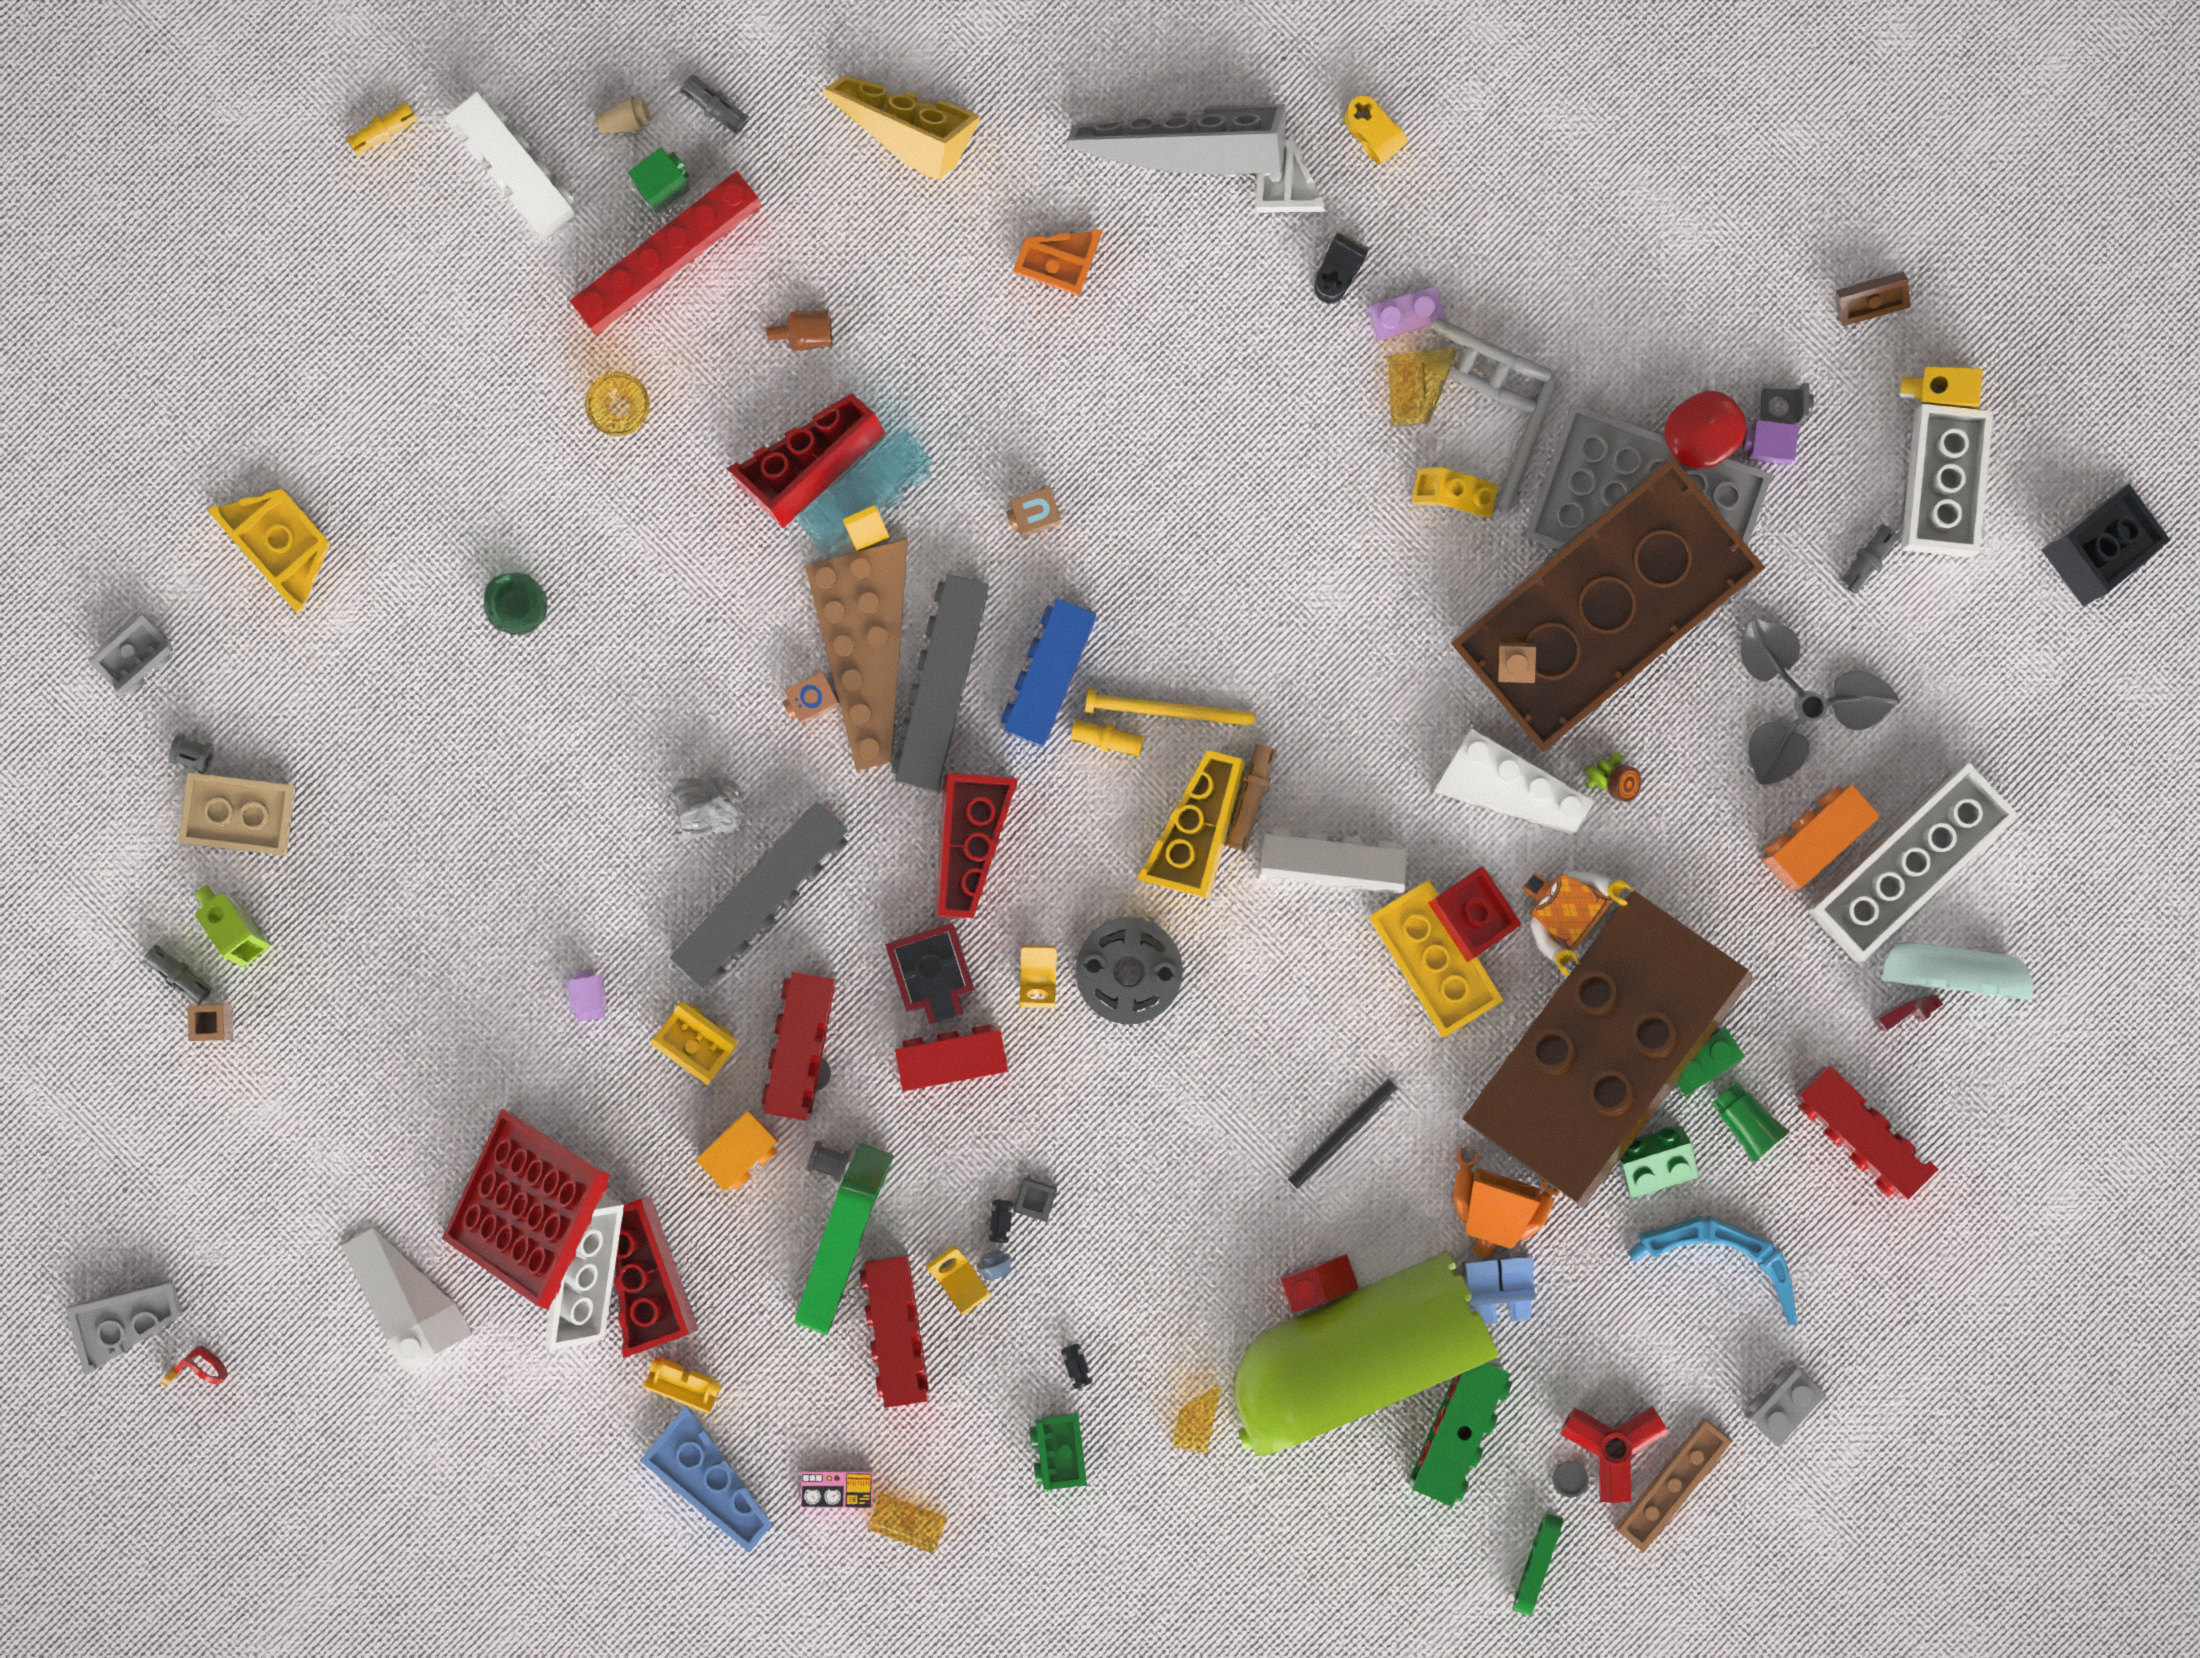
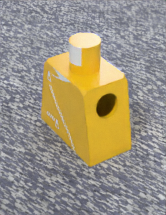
(1960, 385)

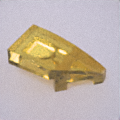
(1196, 1423)

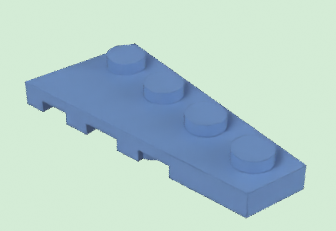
(702, 1475)

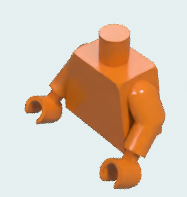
(1498, 1207)

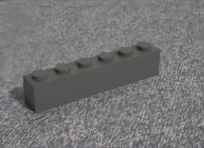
(941, 684)
(760, 895)

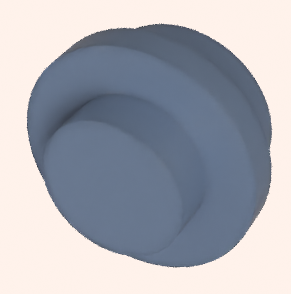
(994, 1265)

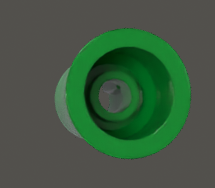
(1749, 1121)

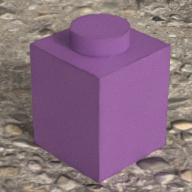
(1771, 442)

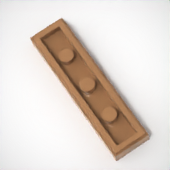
(1673, 1484)

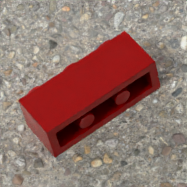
(951, 1058)

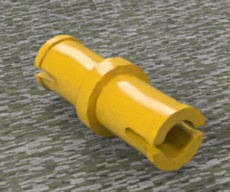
(381, 128)
(1107, 738)

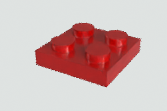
(1475, 913)

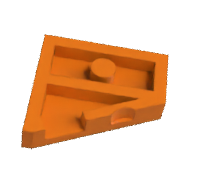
(1059, 259)

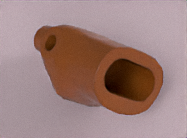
(804, 330)

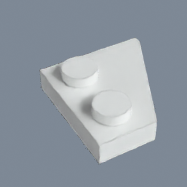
(1291, 188)

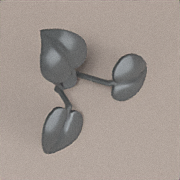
(1779, 751)

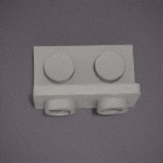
(1784, 1404)

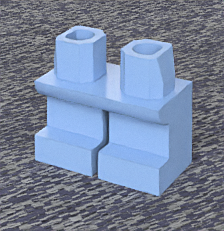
(1515, 1284)

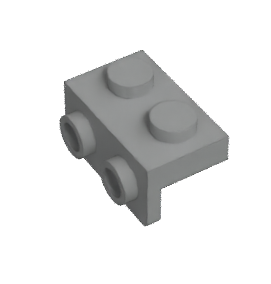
(132, 655)

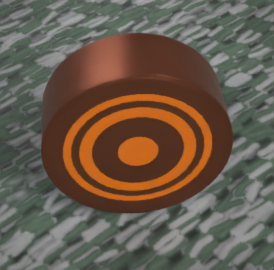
(1624, 783)

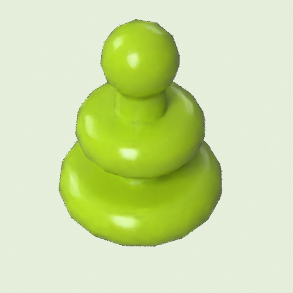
(1597, 776)

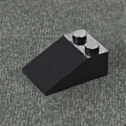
(2106, 545)

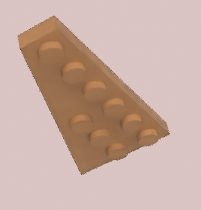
(861, 627)

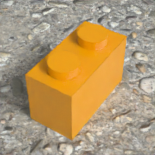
(738, 1151)

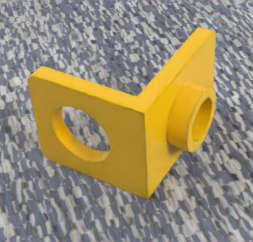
(1038, 975)
(959, 1280)

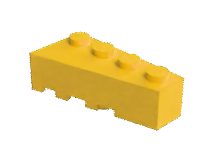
(1195, 836)

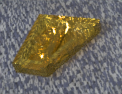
(1417, 383)

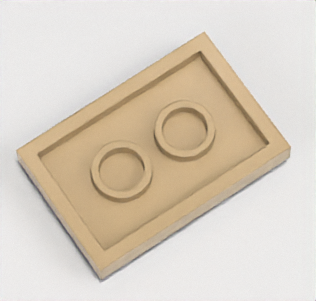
(237, 814)

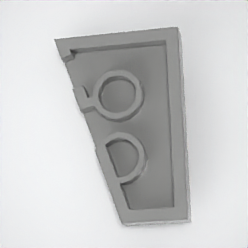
(118, 1321)

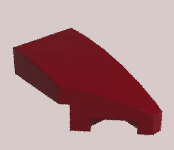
(1919, 1007)

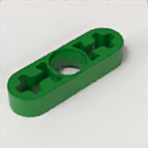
(1537, 1563)

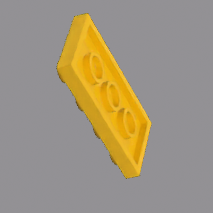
(1435, 969)

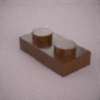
(1873, 298)

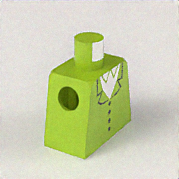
(229, 926)

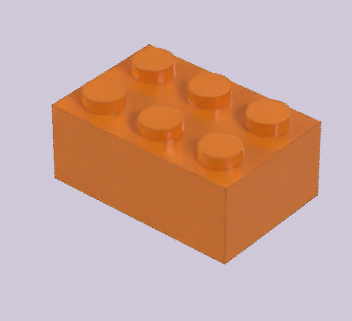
(1819, 836)

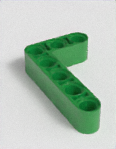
(842, 1238)

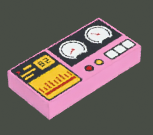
(836, 1489)

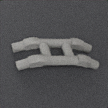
(1506, 361)

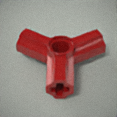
(1616, 1470)

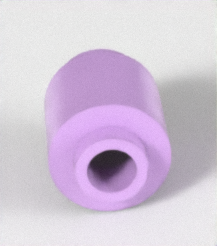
(587, 995)

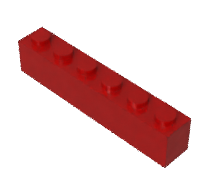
(666, 253)

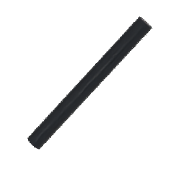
(1342, 1133)

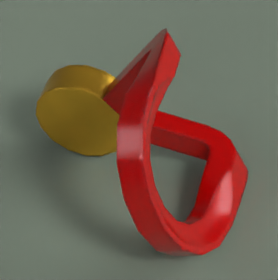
(206, 1355)

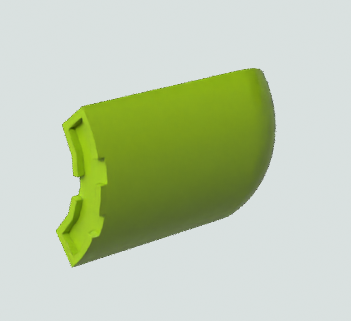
(1358, 1355)

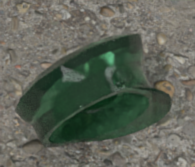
(515, 603)

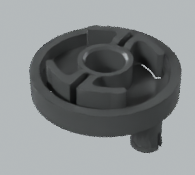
(1160, 971)

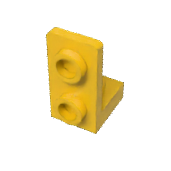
(1454, 490)

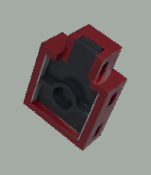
(931, 972)

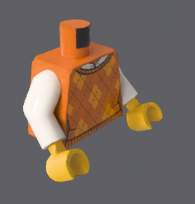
(1569, 910)

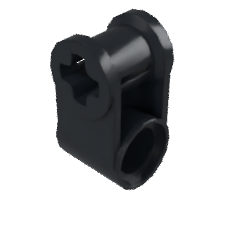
(1341, 264)

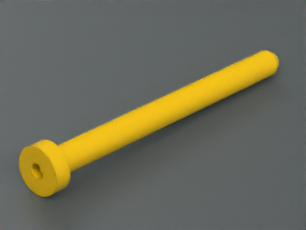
(1166, 709)

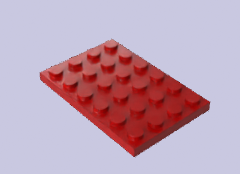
(526, 1208)

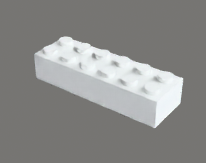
(1912, 862)

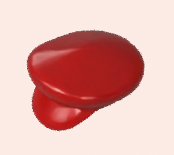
(1705, 429)

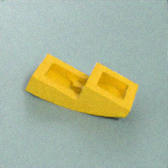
(866, 528)

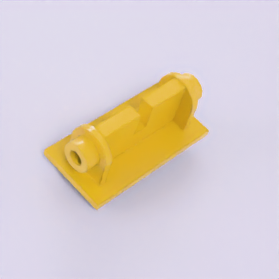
(688, 1388)

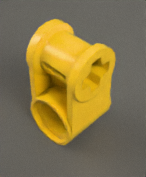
(1377, 132)

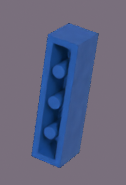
(1049, 673)

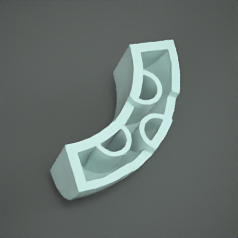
(1961, 967)

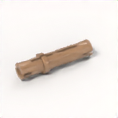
(1252, 791)

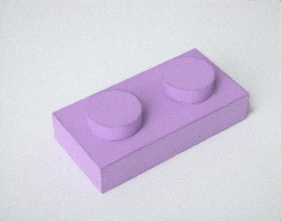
(1406, 313)

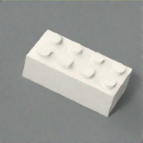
(1947, 480)

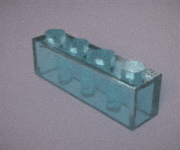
(872, 483)

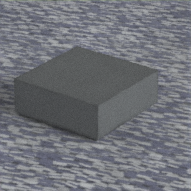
(1035, 1199)

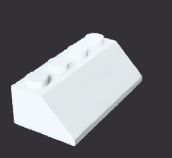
(1333, 863)
(583, 1301)

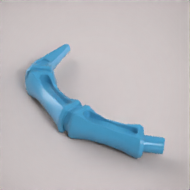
(1716, 1231)

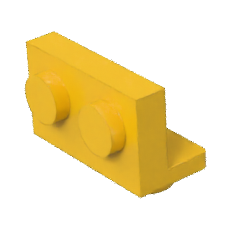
(695, 1042)

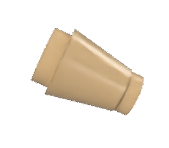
(624, 117)

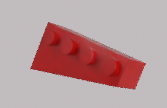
(808, 459)
(969, 834)
(799, 1046)
(1864, 1135)
(648, 1283)
(896, 1331)

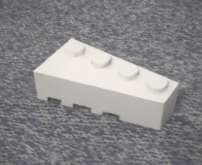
(510, 166)
(1504, 782)

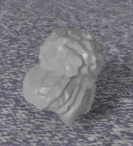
(707, 806)

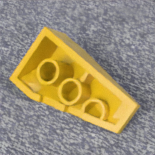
(917, 132)

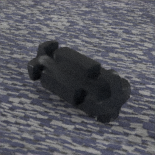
(1000, 1221)
(1076, 1366)

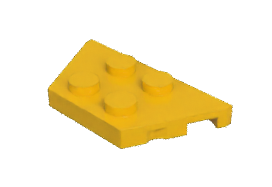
(277, 541)

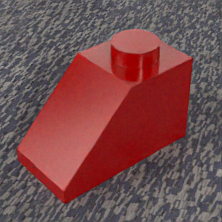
(1319, 1283)

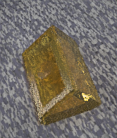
(907, 1523)

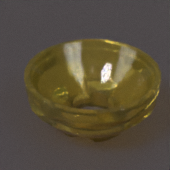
(607, 389)

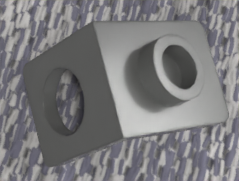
(1799, 402)

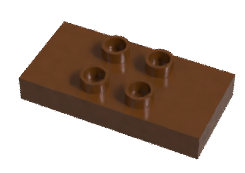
(1610, 601)
(1608, 1048)

